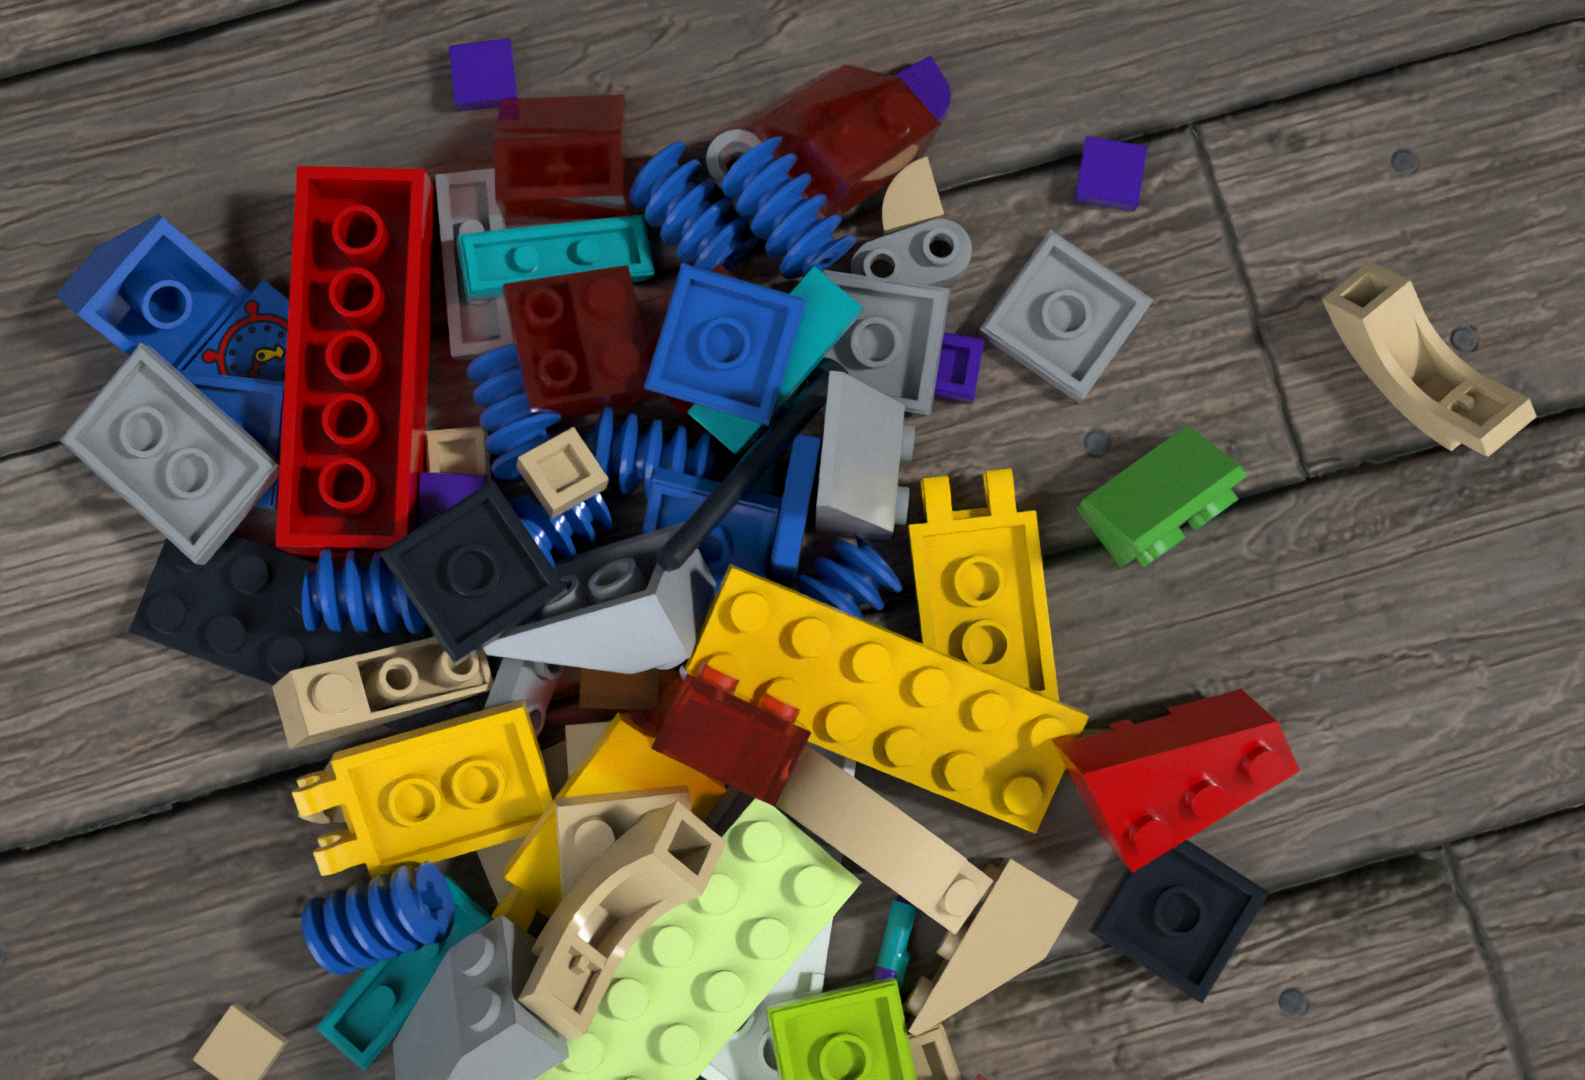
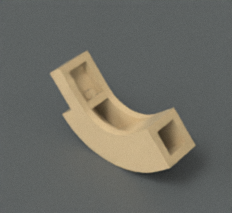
(1416, 369)
(883, 840)
(612, 904)

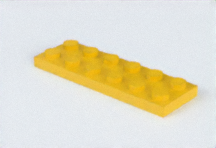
(891, 698)

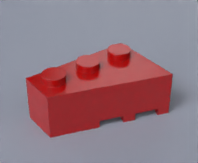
(1176, 773)

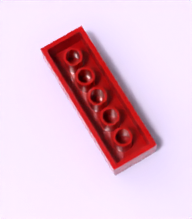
(356, 359)

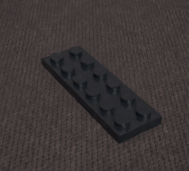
(249, 619)

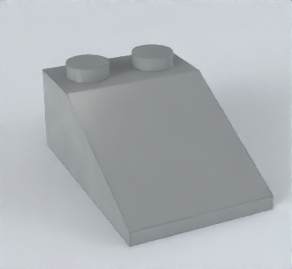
(861, 461)
(617, 610)
(472, 1018)

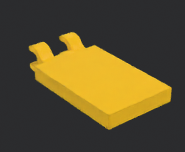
(983, 583)
(615, 763)
(431, 792)

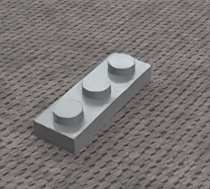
(469, 206)

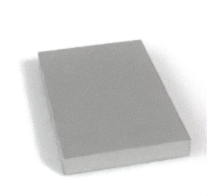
(172, 454)

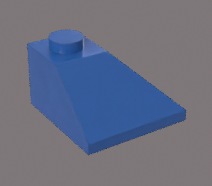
(154, 291)

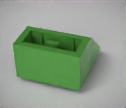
(1148, 502)

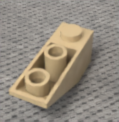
(374, 689)
(1001, 938)

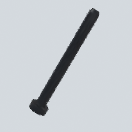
(749, 468)

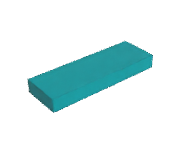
(552, 250)
(825, 321)
(386, 993)

